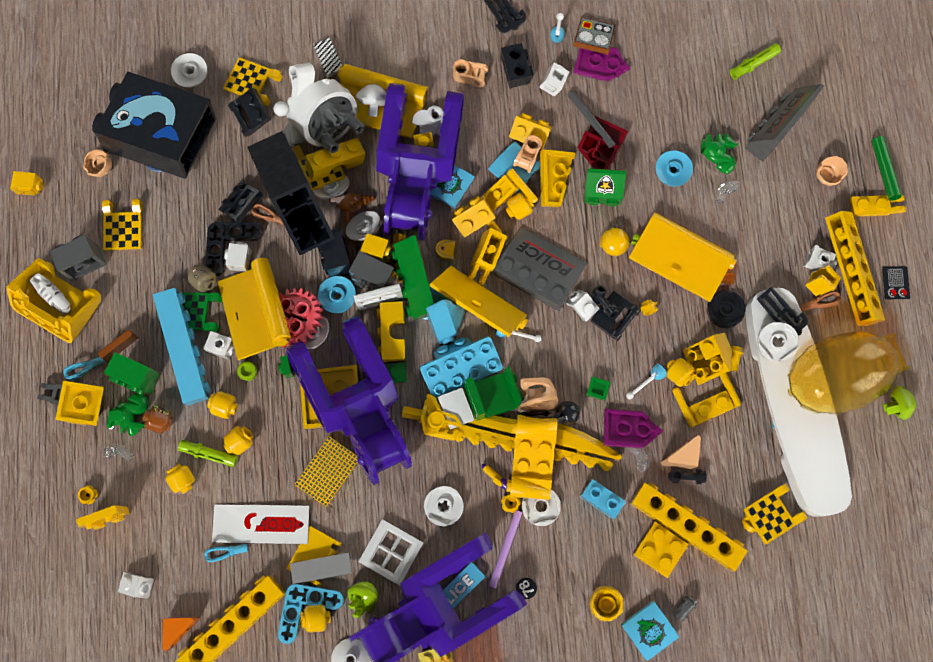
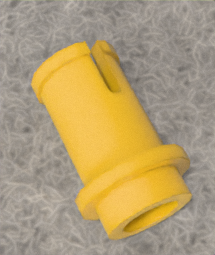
(736, 356)

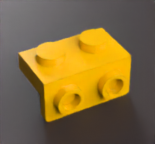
(526, 126)
(473, 215)

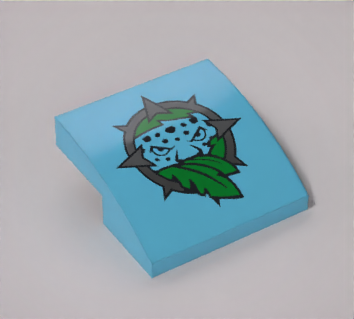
(453, 191)
(650, 630)

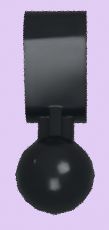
(566, 413)

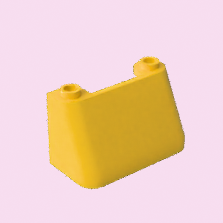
(32, 306)

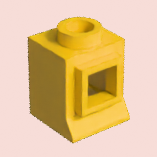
(26, 183)
(822, 280)

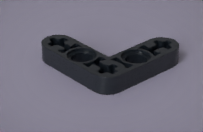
(225, 235)

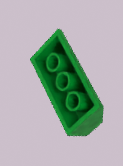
(414, 277)

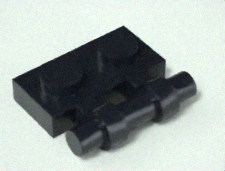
(240, 201)

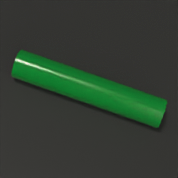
(886, 168)

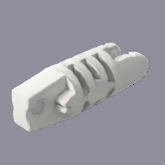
(50, 293)

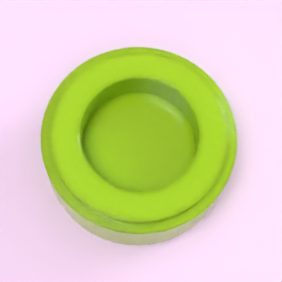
(247, 371)

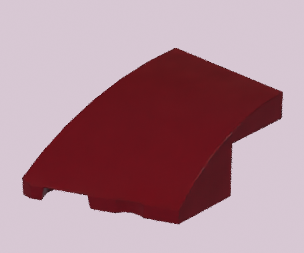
(595, 148)

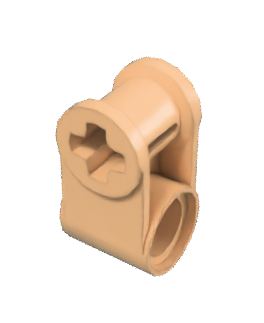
(471, 72)
(527, 156)

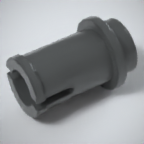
(685, 607)

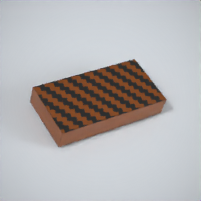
(118, 345)

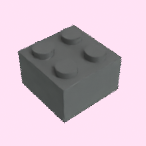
(77, 257)
(371, 272)

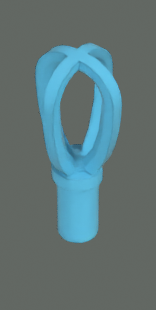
(89, 365)
(231, 551)

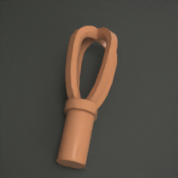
(275, 218)
(814, 303)

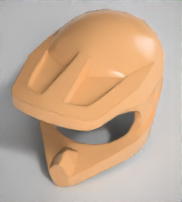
(540, 398)

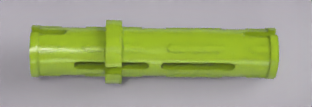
(748, 65)
(202, 451)

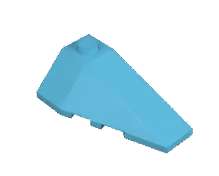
(445, 320)

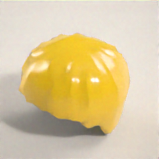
(606, 603)

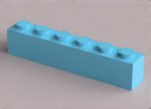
(181, 346)

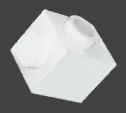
(238, 256)
(219, 345)

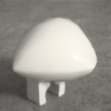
(373, 96)

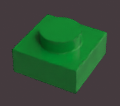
(285, 367)
(397, 372)
(598, 388)

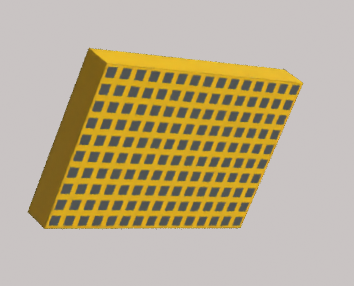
(327, 471)

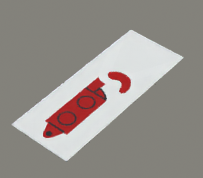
(260, 524)

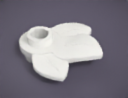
(427, 122)

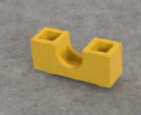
(322, 162)
(390, 315)

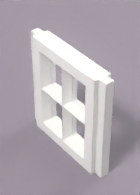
(375, 297)
(406, 560)

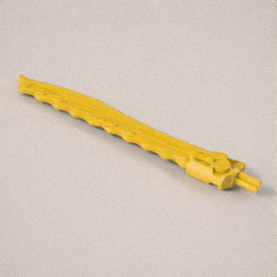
(436, 425)

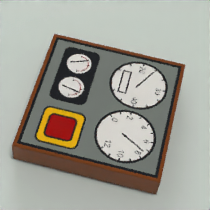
(594, 35)

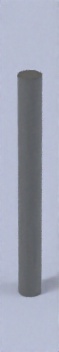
(591, 119)

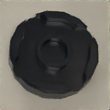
(726, 309)

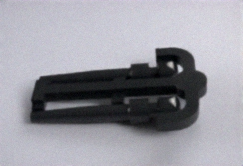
(502, 25)
(781, 313)

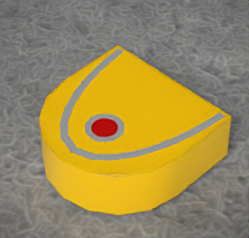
(445, 249)

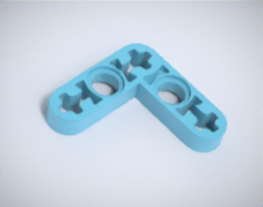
(298, 603)

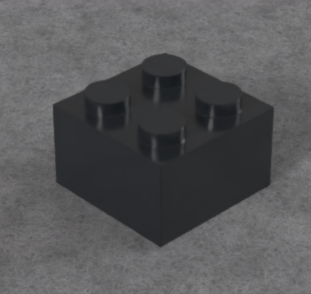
(336, 256)

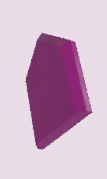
(600, 65)
(628, 429)

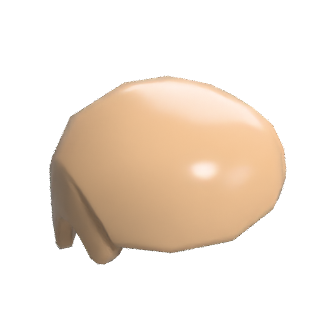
(97, 163)
(831, 170)

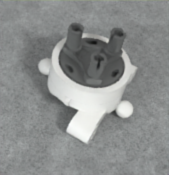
(317, 110)

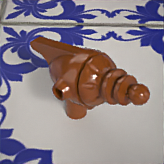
(351, 203)

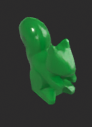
(716, 151)
(124, 414)

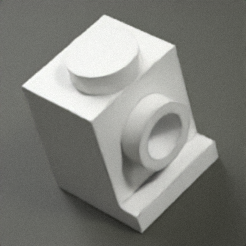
(554, 79)
(814, 259)

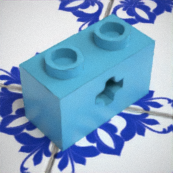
(602, 499)

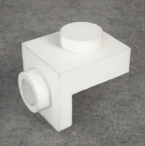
(582, 304)
(135, 585)

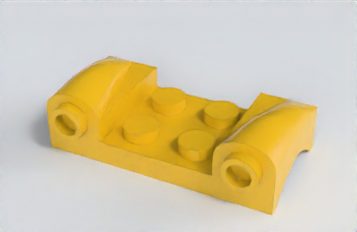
(533, 457)

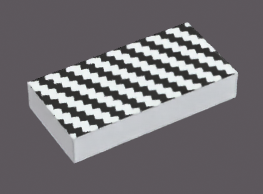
(328, 57)

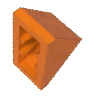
(174, 630)

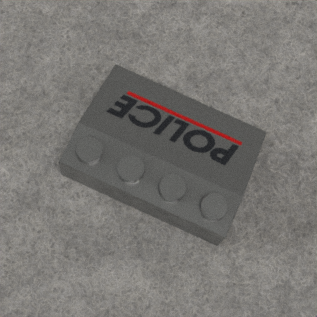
(782, 120)
(539, 268)

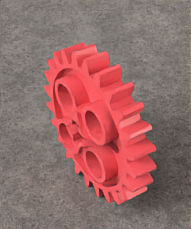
(298, 303)

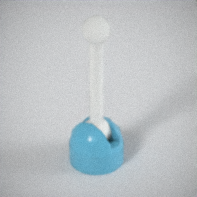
(557, 30)
(537, 338)
(657, 373)

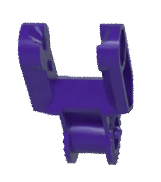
(415, 168)
(358, 409)
(427, 615)

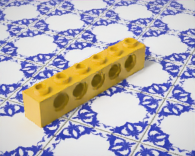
(855, 268)
(735, 550)
(273, 593)

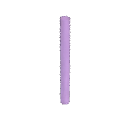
(505, 549)

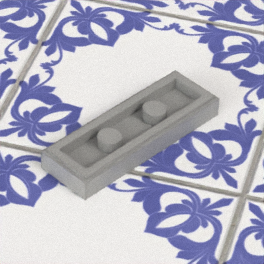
(321, 568)

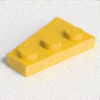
(554, 173)

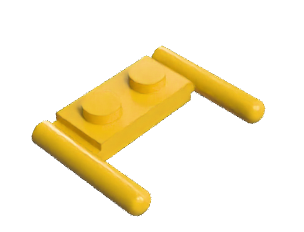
(503, 190)
(709, 407)

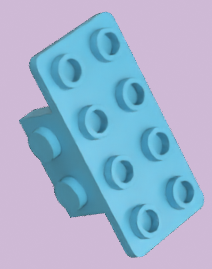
(460, 362)

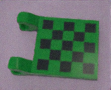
(198, 307)

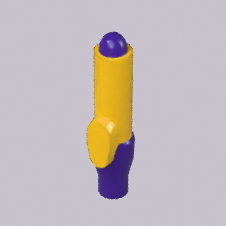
(497, 479)

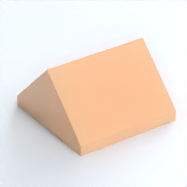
(686, 456)

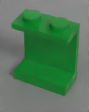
(493, 394)

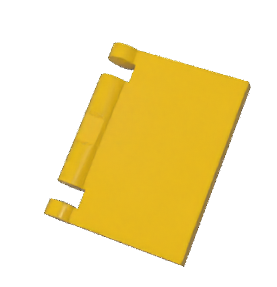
(318, 546)

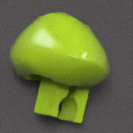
(902, 403)
(362, 597)

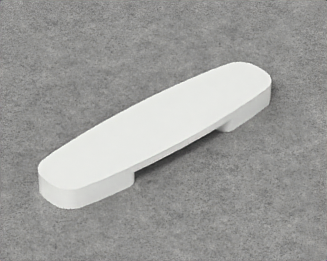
(809, 441)

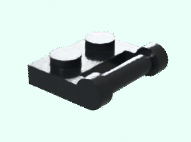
(255, 110)
(604, 322)

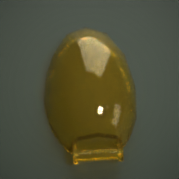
(845, 372)

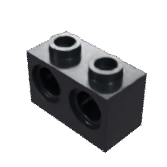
(512, 65)

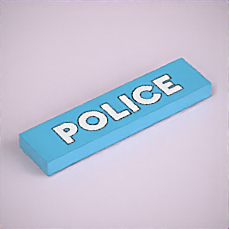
(463, 584)

